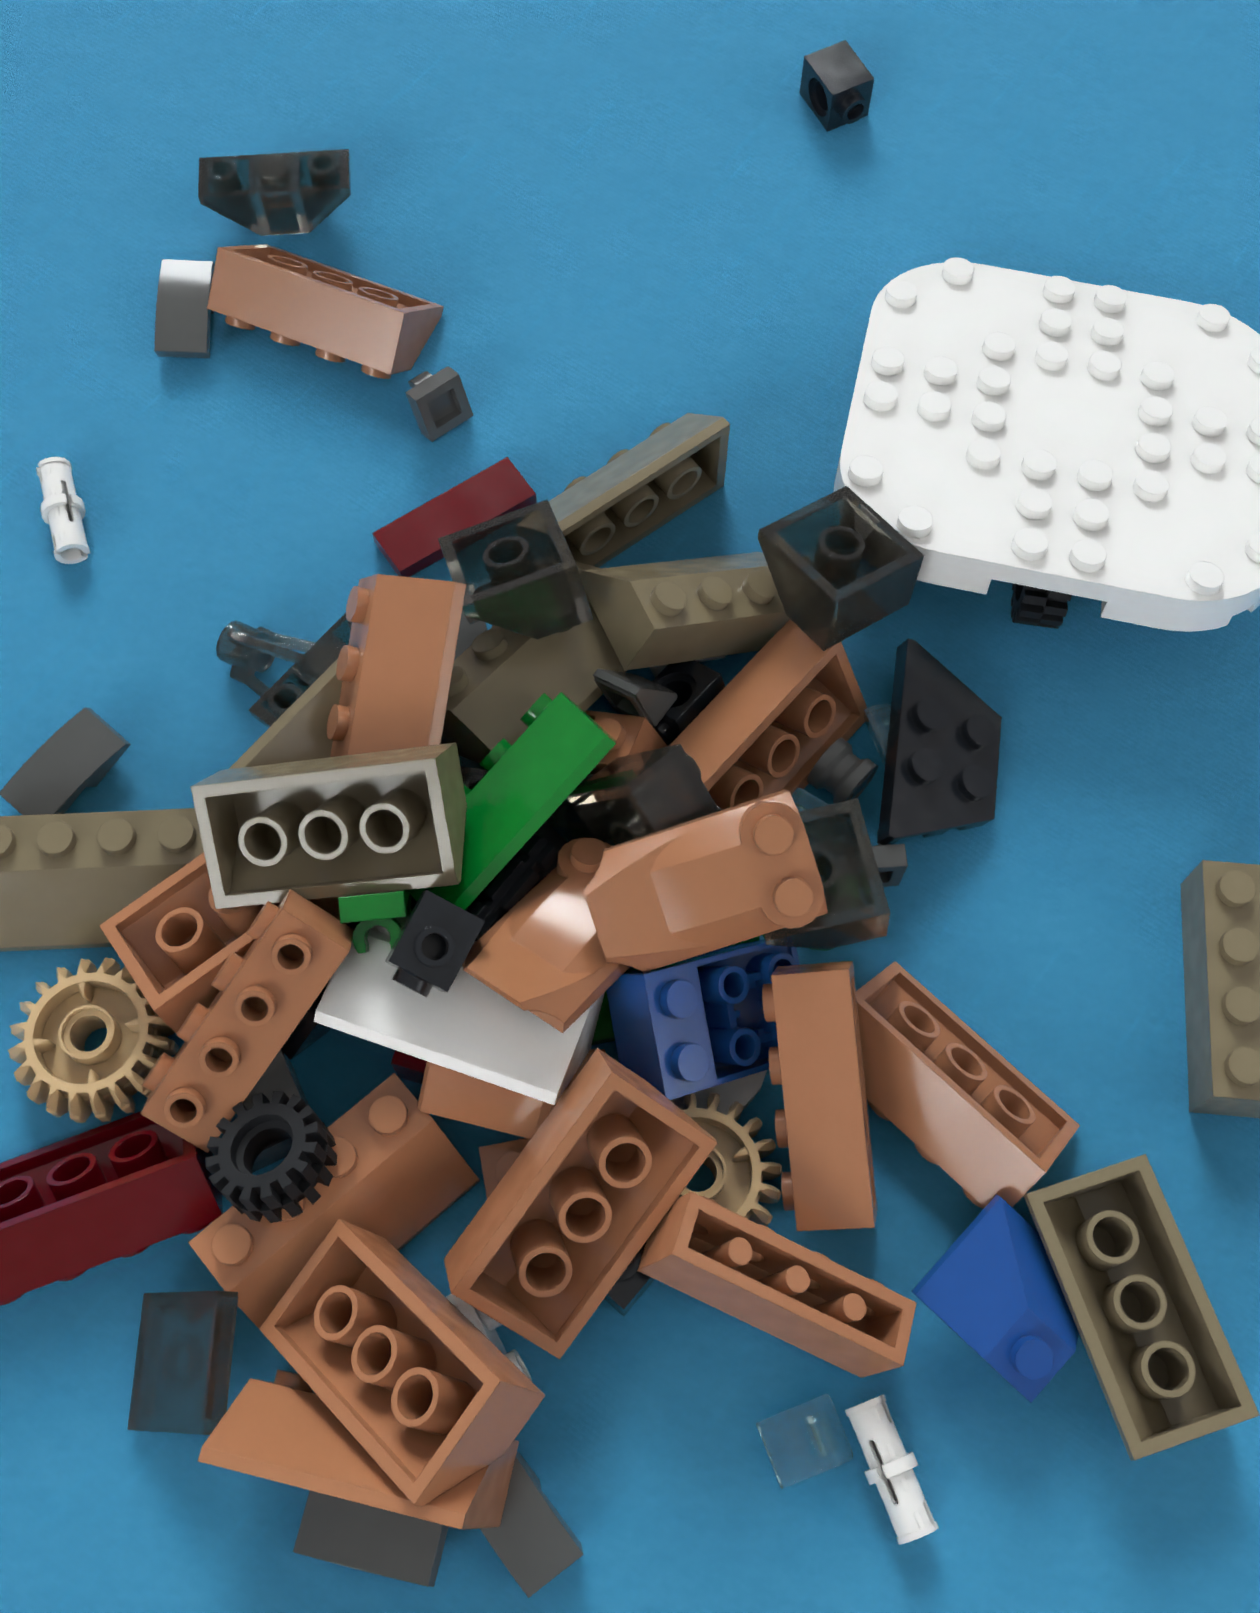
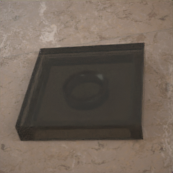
(183, 1361)

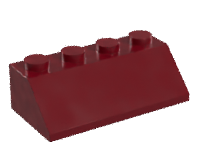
(98, 1201)

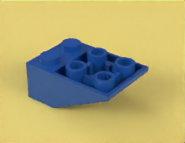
(697, 1018)

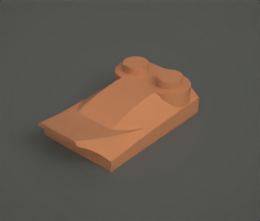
(706, 884)
(547, 946)

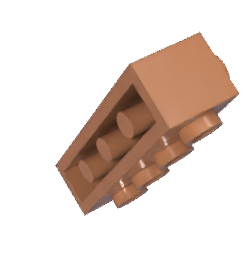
(248, 1020)
(822, 1095)
(779, 1286)

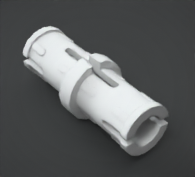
(62, 510)
(891, 1470)

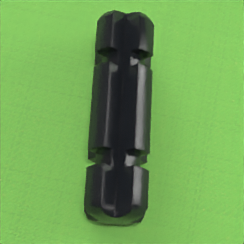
(514, 881)

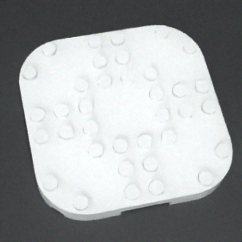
(1063, 441)

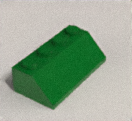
(523, 790)

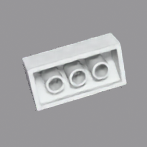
(458, 1029)

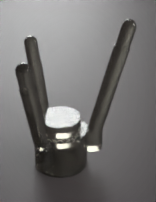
(255, 650)

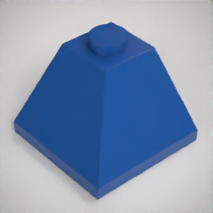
(1003, 1298)

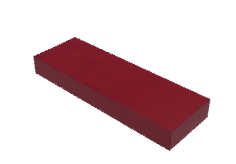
(413, 538)

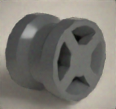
(842, 772)

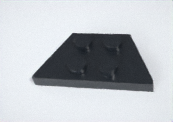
(937, 752)

